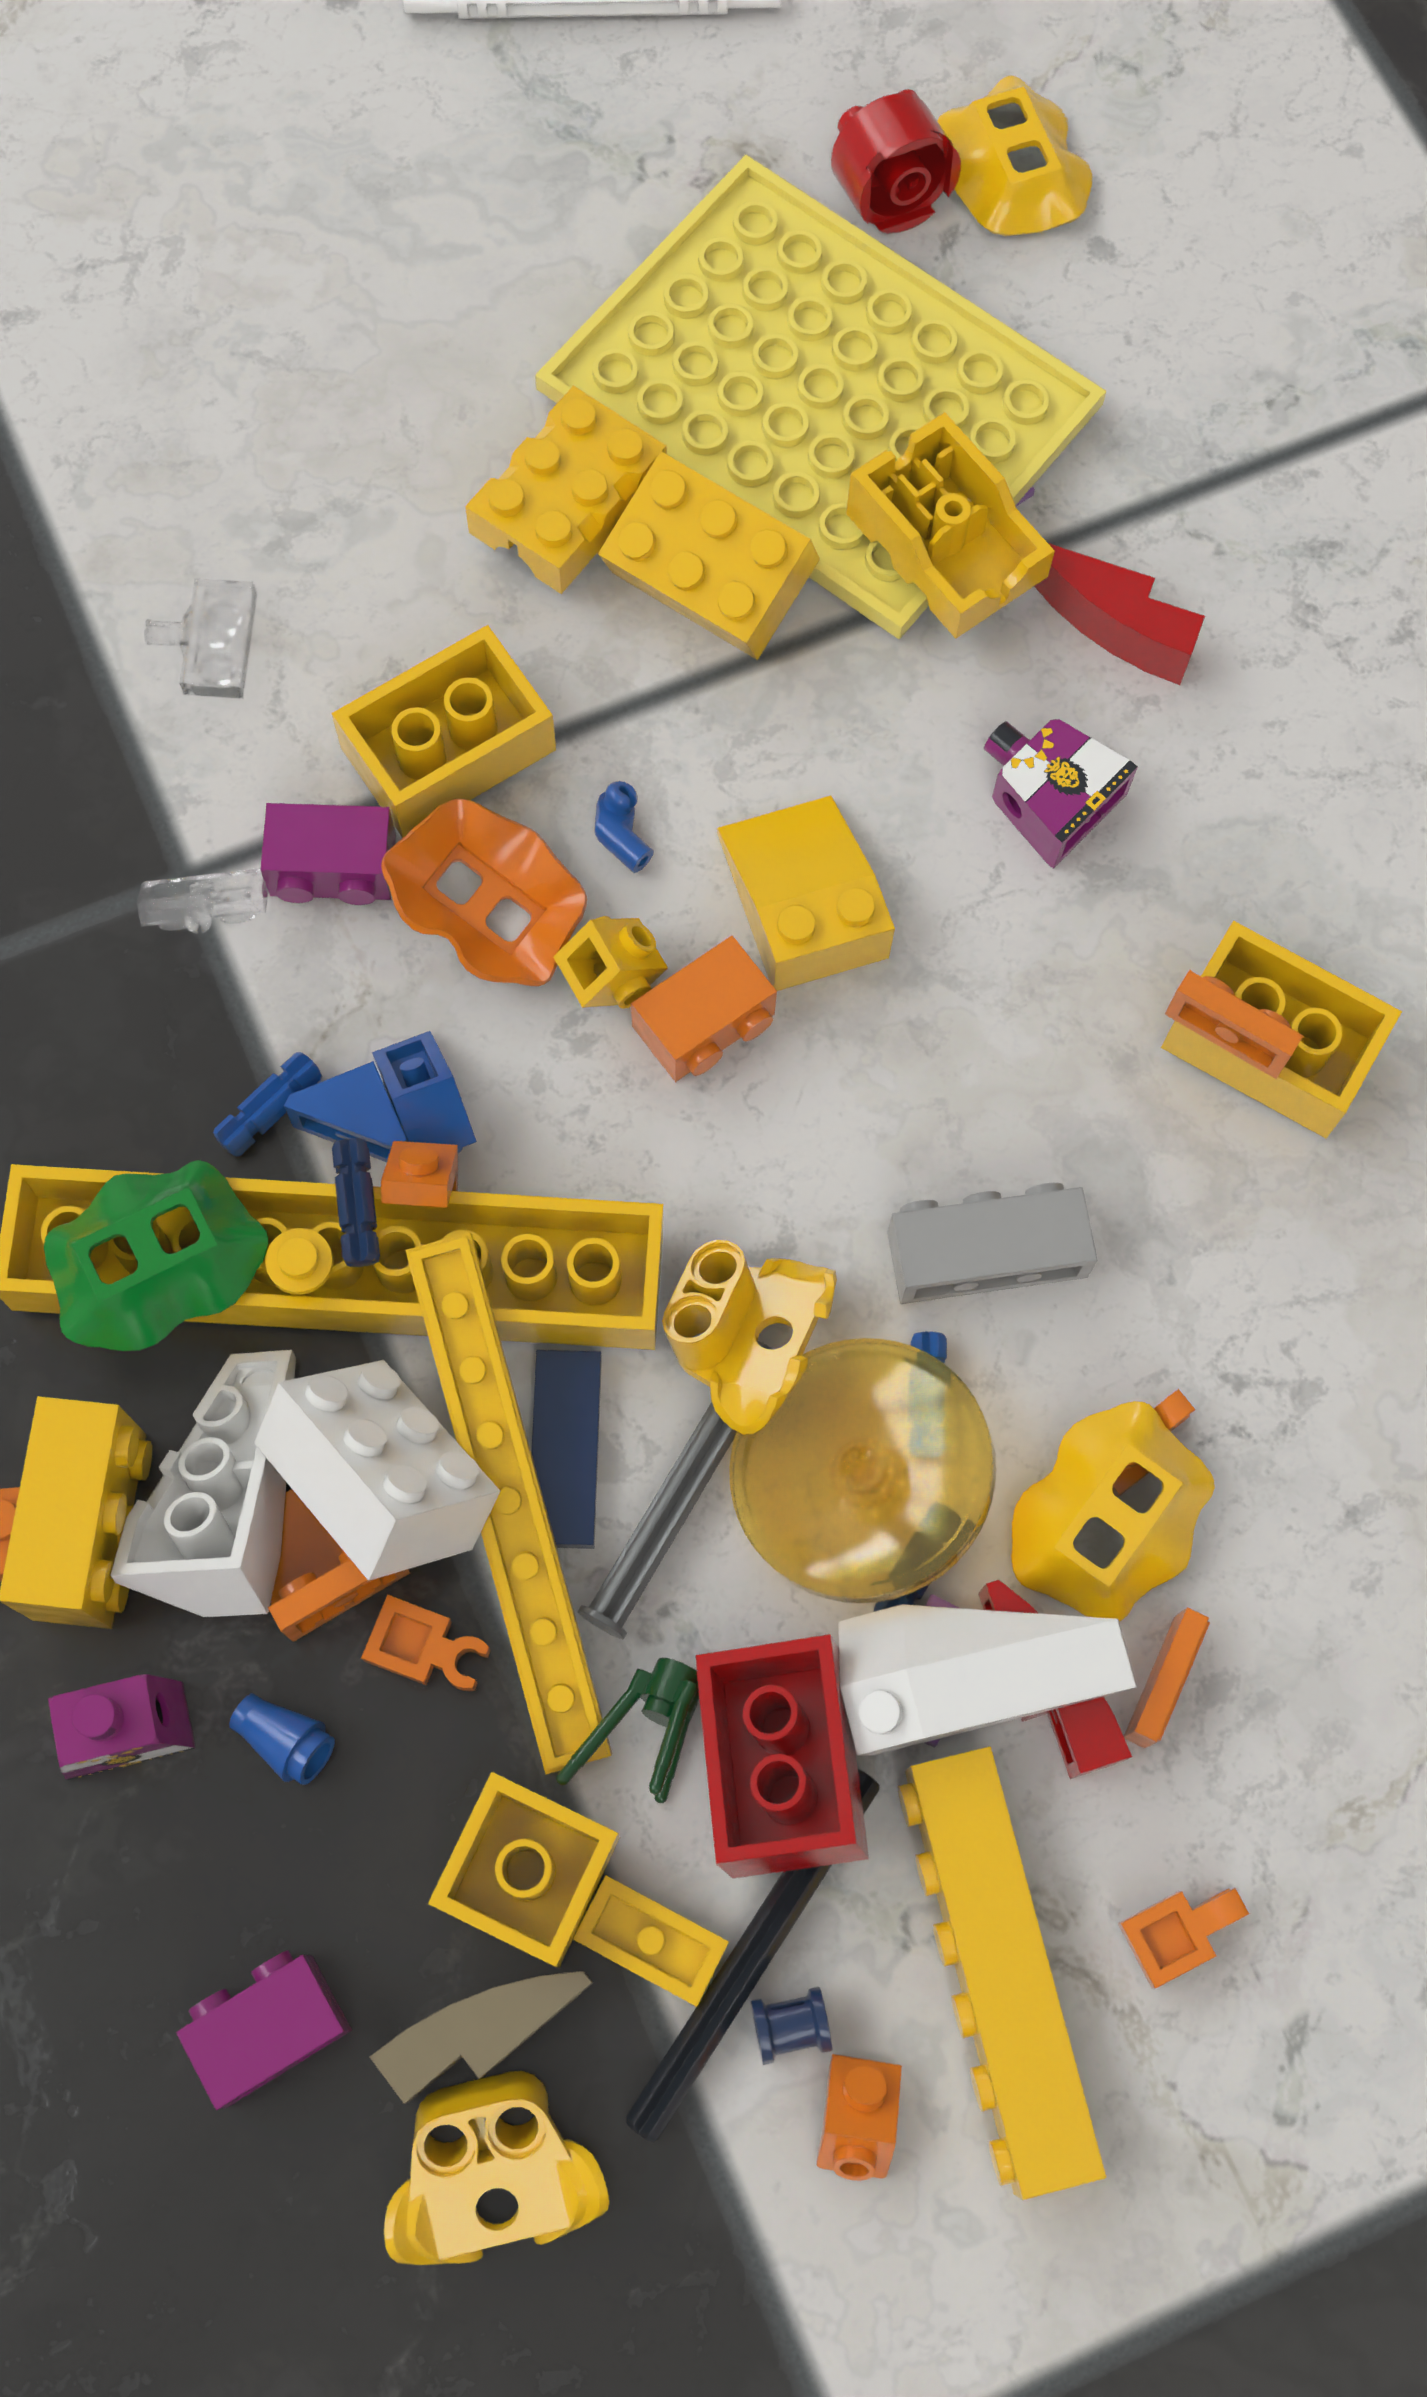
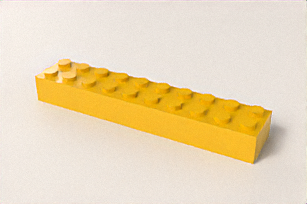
(549, 1263)

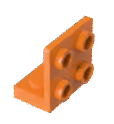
(315, 1575)

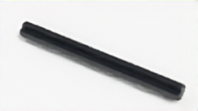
(729, 1992)

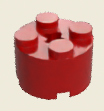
(894, 161)

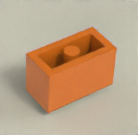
(704, 1010)

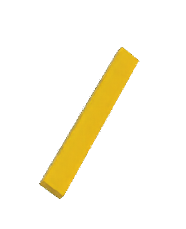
(518, 1527)

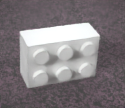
(376, 1468)

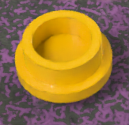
(299, 1261)

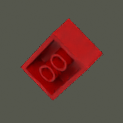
(780, 1758)

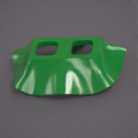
(165, 1286)

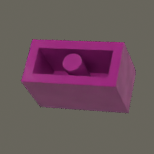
(326, 852)
(262, 2030)

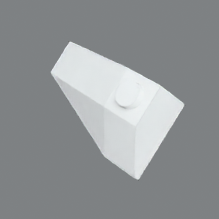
(953, 1670)

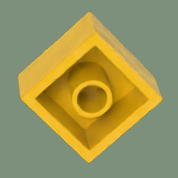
(524, 1869)

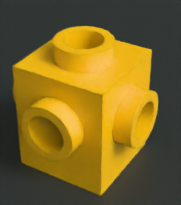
(610, 962)

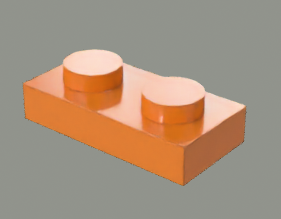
(1221, 1017)

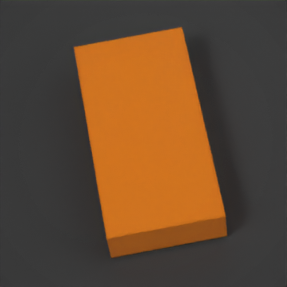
(1167, 1678)

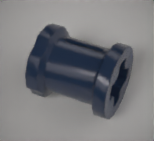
(791, 2025)

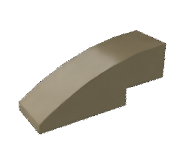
(477, 2028)

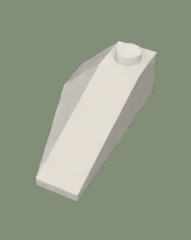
(218, 1512)

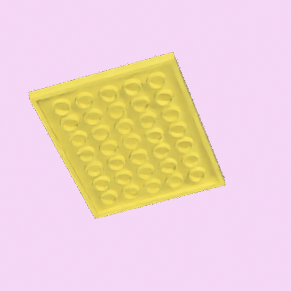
(799, 349)

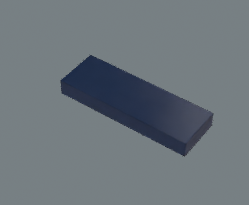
(567, 1441)

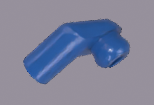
(615, 826)

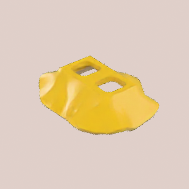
(988, 184)
(1080, 1488)

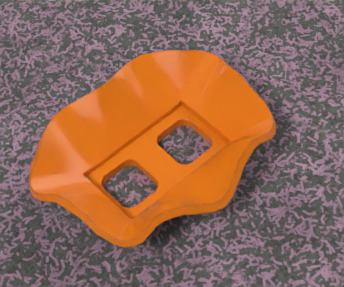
(512, 866)

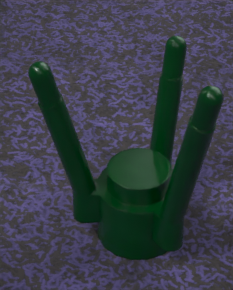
(669, 1700)

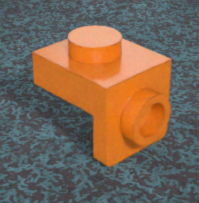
(420, 1174)
(860, 2118)

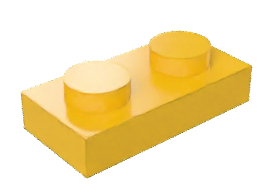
(651, 1940)

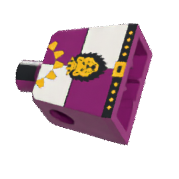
(1056, 784)
(119, 1724)

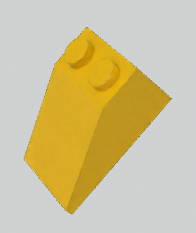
(807, 893)

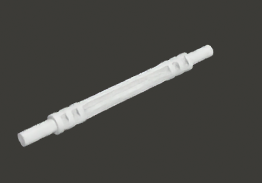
(579, 8)

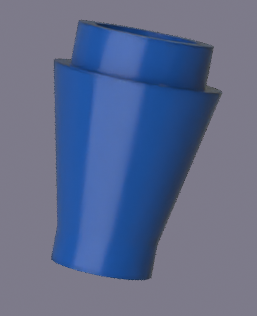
(284, 1739)

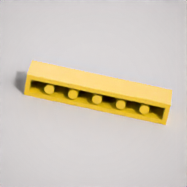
(1003, 1976)

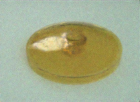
(866, 1473)

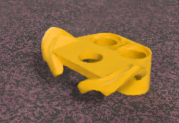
(743, 1377)
(552, 2178)

